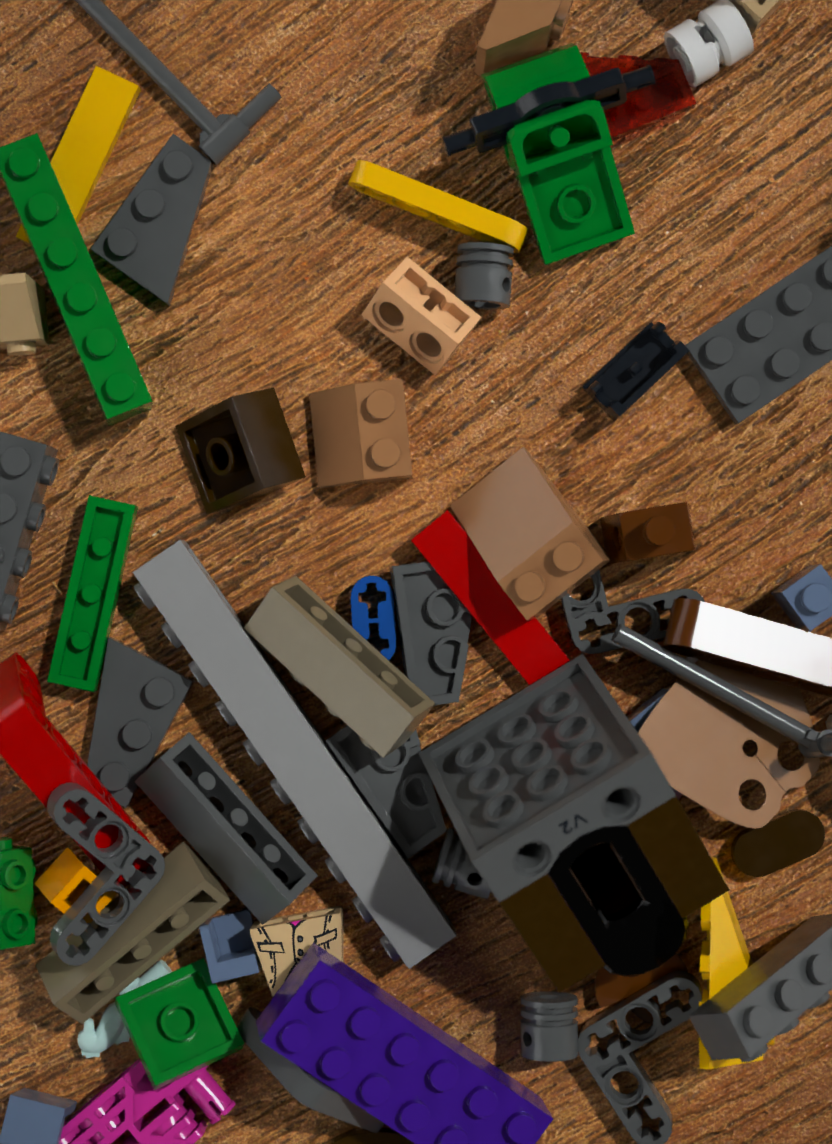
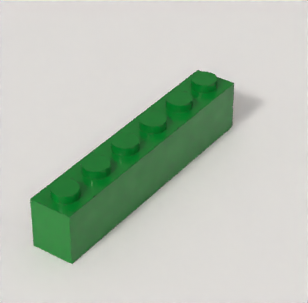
(73, 280)

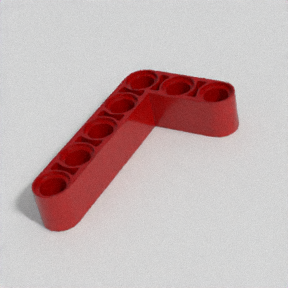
(44, 756)

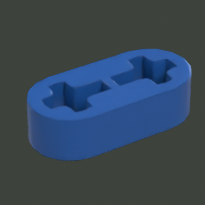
(386, 613)

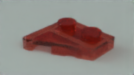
(647, 105)

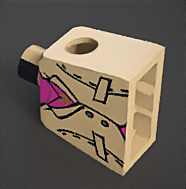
(287, 938)

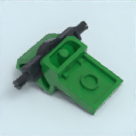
(558, 145)

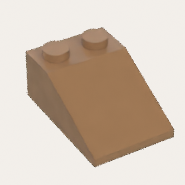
(529, 534)

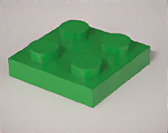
(179, 1023)

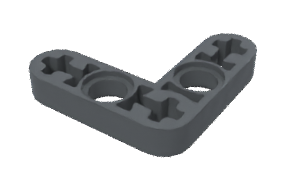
(597, 608)
(118, 861)
(622, 1058)
(300, 1083)

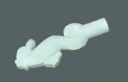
(111, 1026)

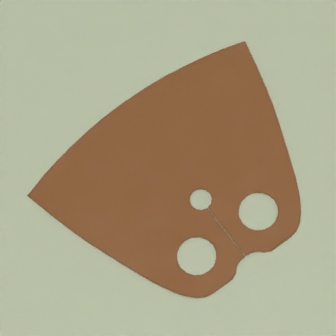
(702, 743)

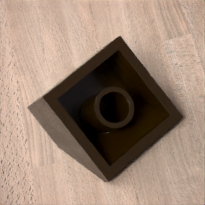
(240, 450)

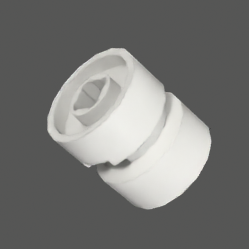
(713, 40)

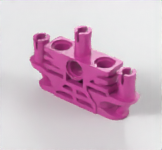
(131, 1096)

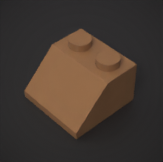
(520, 31)
(361, 434)

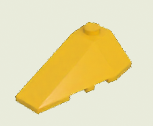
(721, 960)

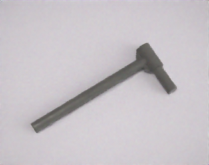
(218, 134)
(810, 742)

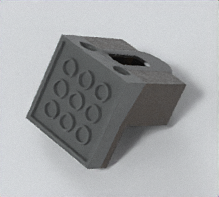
(575, 828)

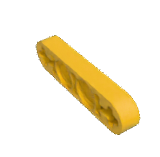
(436, 205)

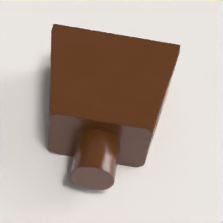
(648, 532)

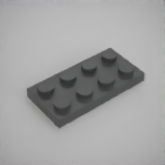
(769, 341)

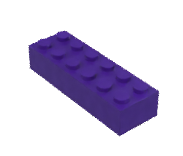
(394, 1060)

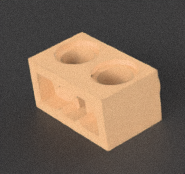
(421, 315)

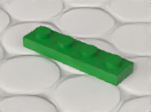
(92, 593)

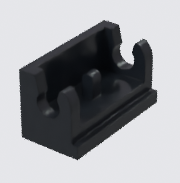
(634, 370)

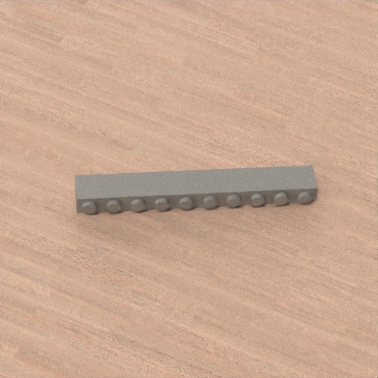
(295, 754)

